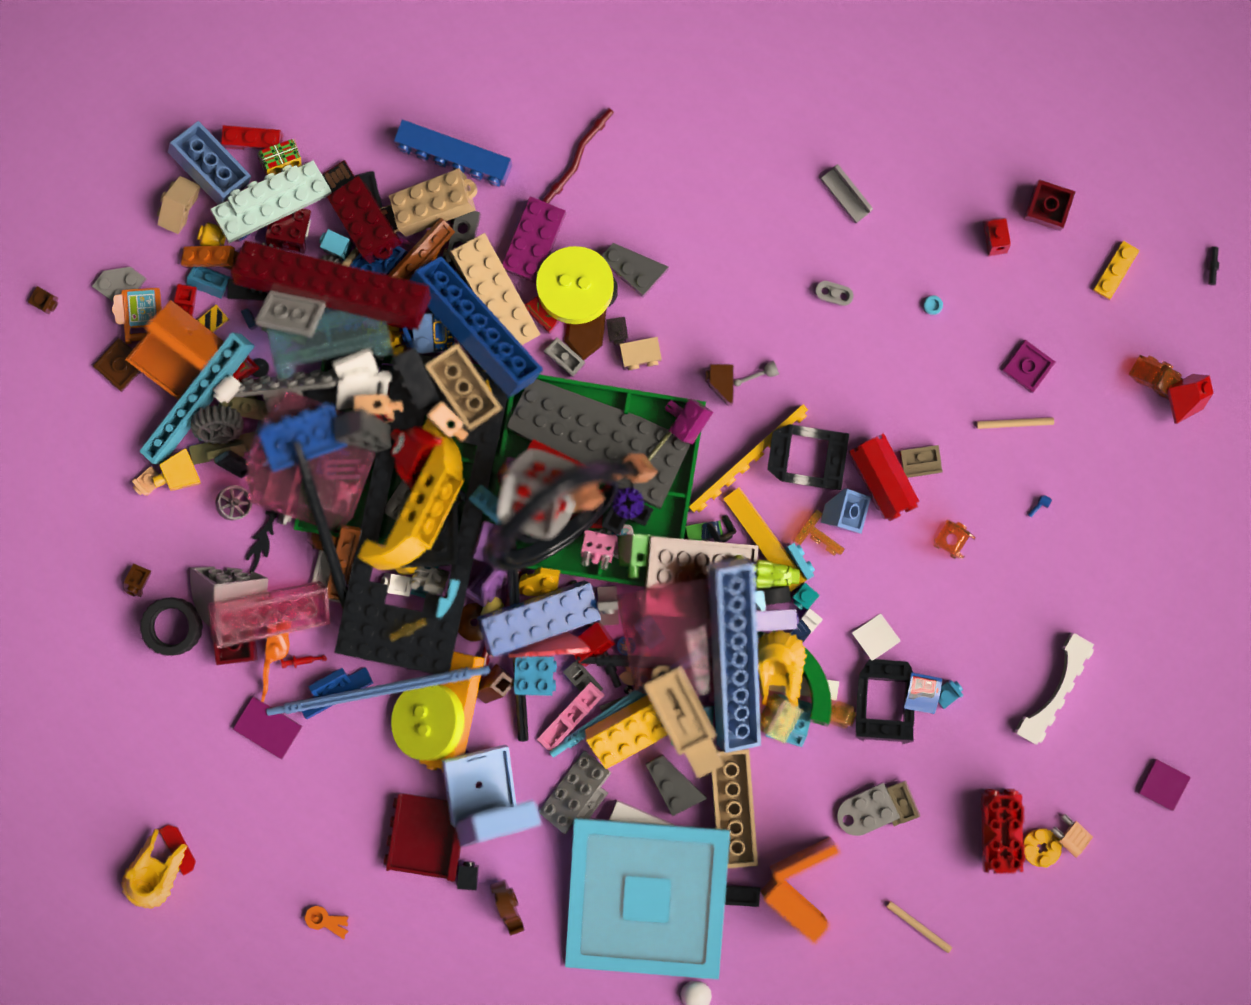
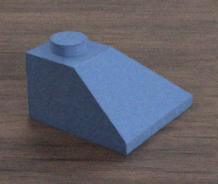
(846, 511)

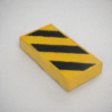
(213, 319)

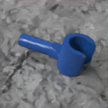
(1043, 501)

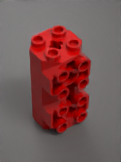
(884, 477)
(1002, 831)

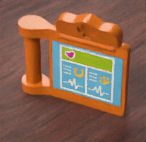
(136, 309)

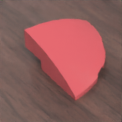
(559, 644)

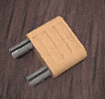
(1075, 837)

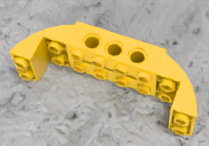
(424, 510)

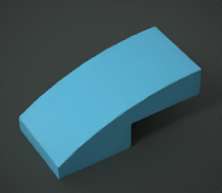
(444, 603)

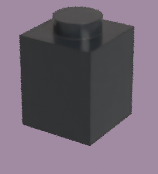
(468, 876)

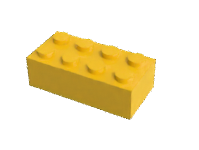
(625, 732)

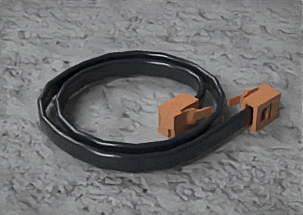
(581, 487)

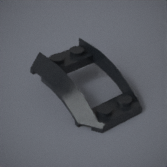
(834, 461)
(884, 729)

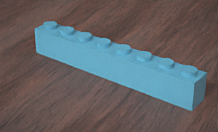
(197, 396)

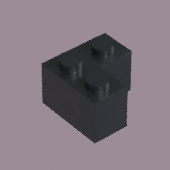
(616, 523)

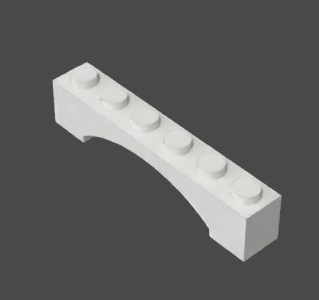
(1076, 651)

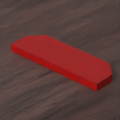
(174, 840)

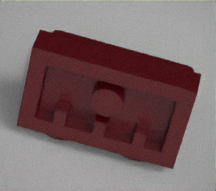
(289, 232)

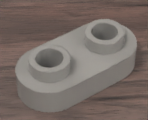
(834, 292)

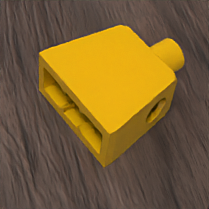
(177, 472)

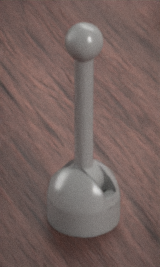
(770, 370)

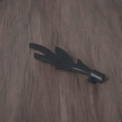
(263, 543)

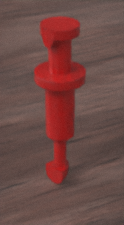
(301, 660)

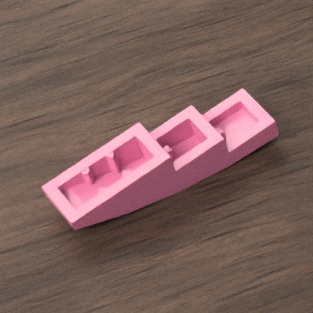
(570, 716)

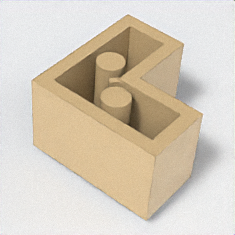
(177, 203)

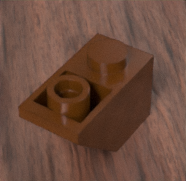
(495, 684)

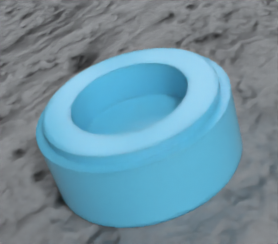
(932, 305)

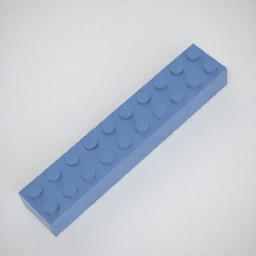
(734, 654)

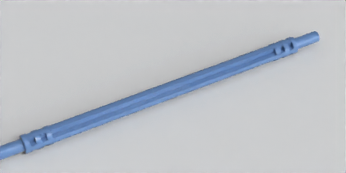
(452, 676)

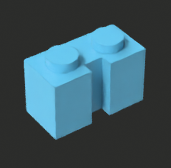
(335, 244)

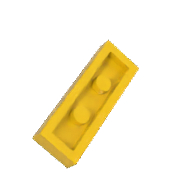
(1116, 270)

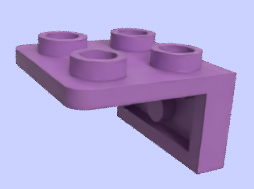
(486, 584)

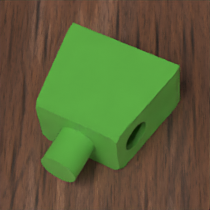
(633, 552)

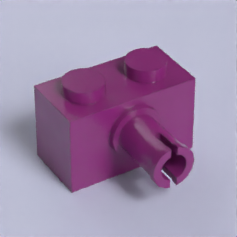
(689, 419)

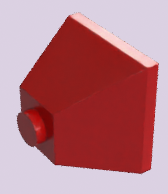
(1189, 396)

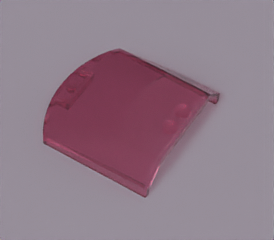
(337, 474)
(669, 629)

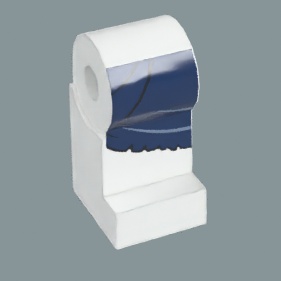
(806, 625)

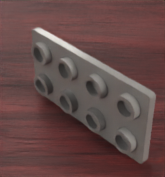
(577, 793)

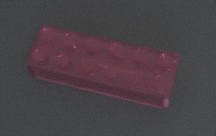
(269, 613)

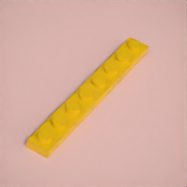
(742, 465)

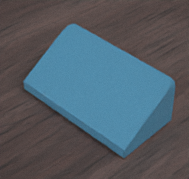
(208, 281)

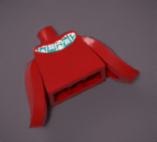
(412, 452)

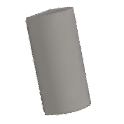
(564, 357)

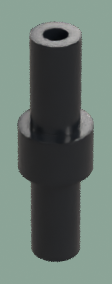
(1213, 265)

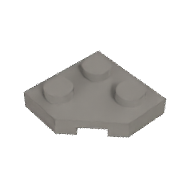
(114, 281)

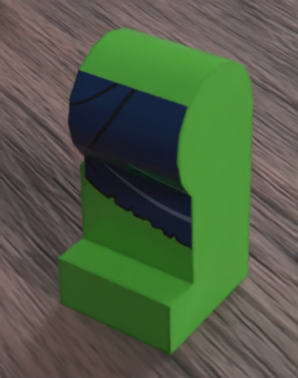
(700, 531)

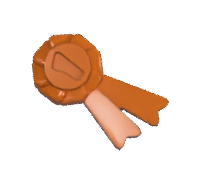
(318, 917)

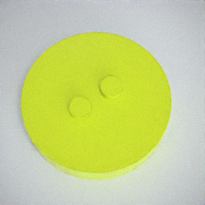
(575, 285)
(428, 722)

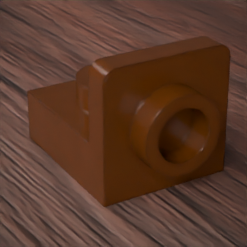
(43, 300)
(136, 580)

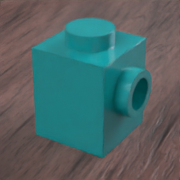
(805, 597)

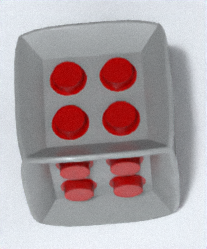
(526, 476)

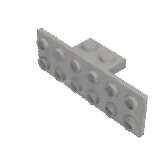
(275, 389)

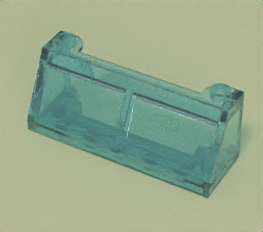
(334, 336)

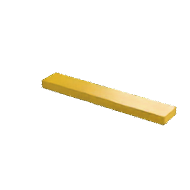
(760, 531)

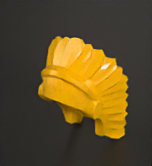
(780, 664)
(147, 879)

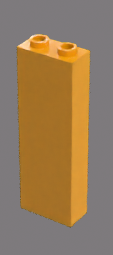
(467, 693)

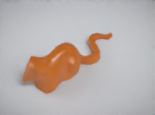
(276, 649)

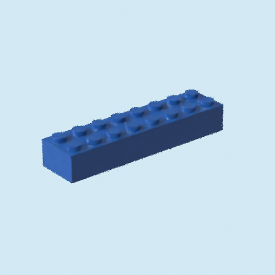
(477, 328)

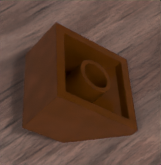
(721, 381)

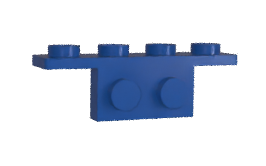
(336, 683)

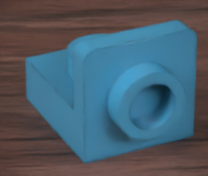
(949, 693)

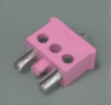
(598, 547)

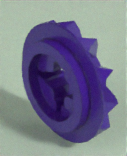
(636, 508)

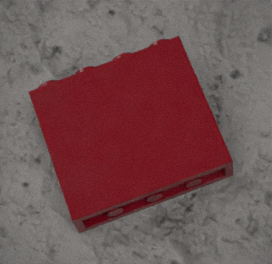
(422, 838)

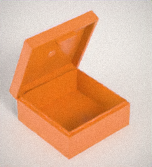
(174, 349)
(788, 900)

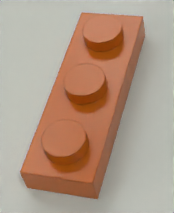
(207, 256)

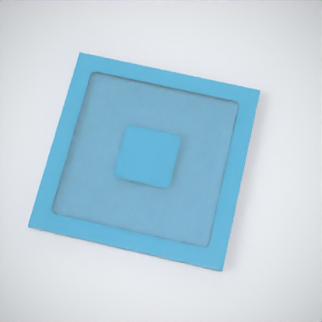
(647, 898)

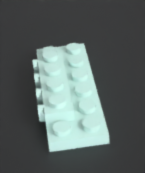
(270, 200)

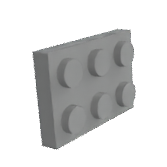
(290, 313)

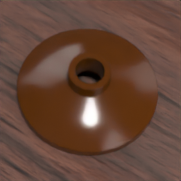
(466, 630)

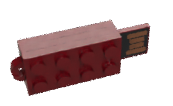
(360, 213)

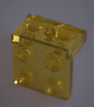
(779, 718)

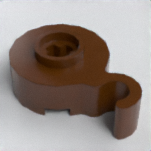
(506, 904)

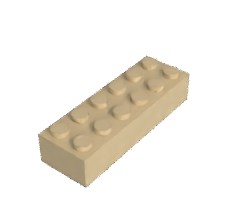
(490, 282)
(735, 807)

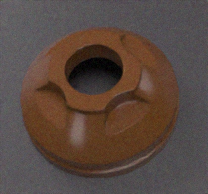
(315, 541)

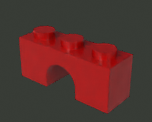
(246, 137)

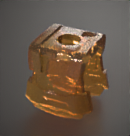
(960, 532)

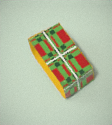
(278, 156)

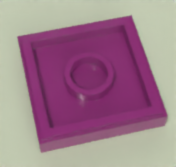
(1028, 366)
(1164, 785)

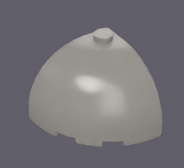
(216, 585)

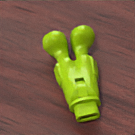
(773, 574)

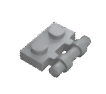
(432, 580)

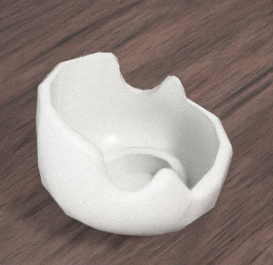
(695, 993)

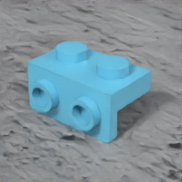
(796, 554)

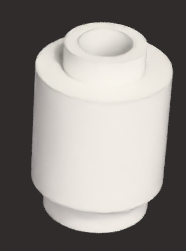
(226, 389)

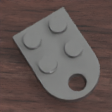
(869, 810)

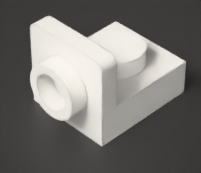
(397, 584)

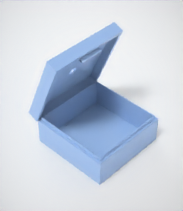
(492, 808)

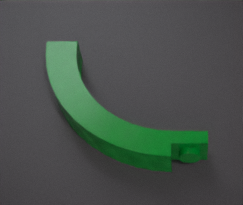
(818, 687)

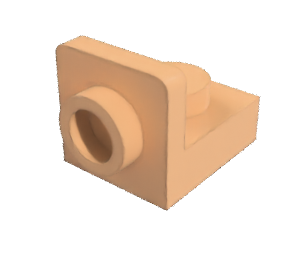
(144, 483)

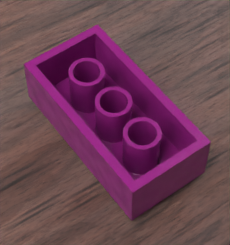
(533, 239)

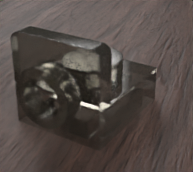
(617, 330)

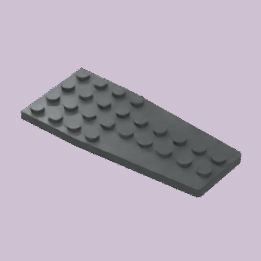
(597, 433)

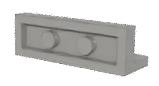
(847, 193)

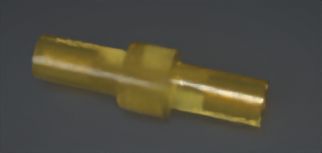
(407, 629)

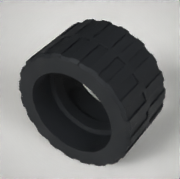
(148, 623)

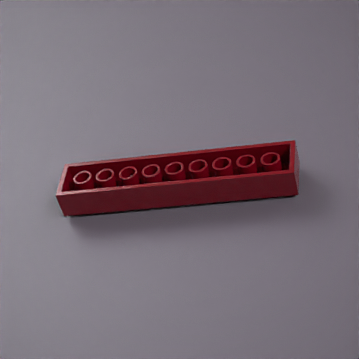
(336, 284)

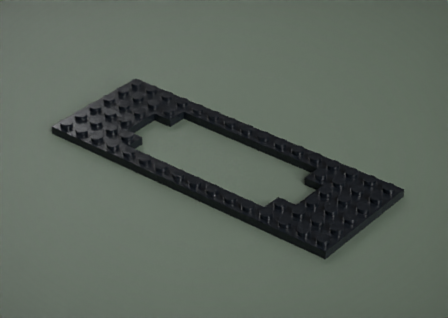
(365, 615)

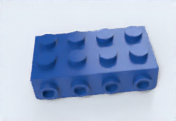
(312, 429)

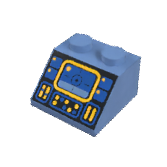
(432, 335)

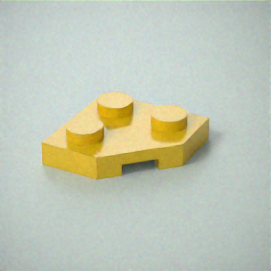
(540, 582)

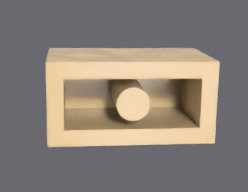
(640, 353)

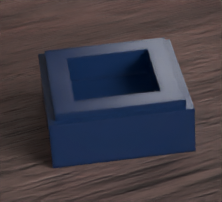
(249, 318)

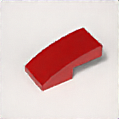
(185, 298)

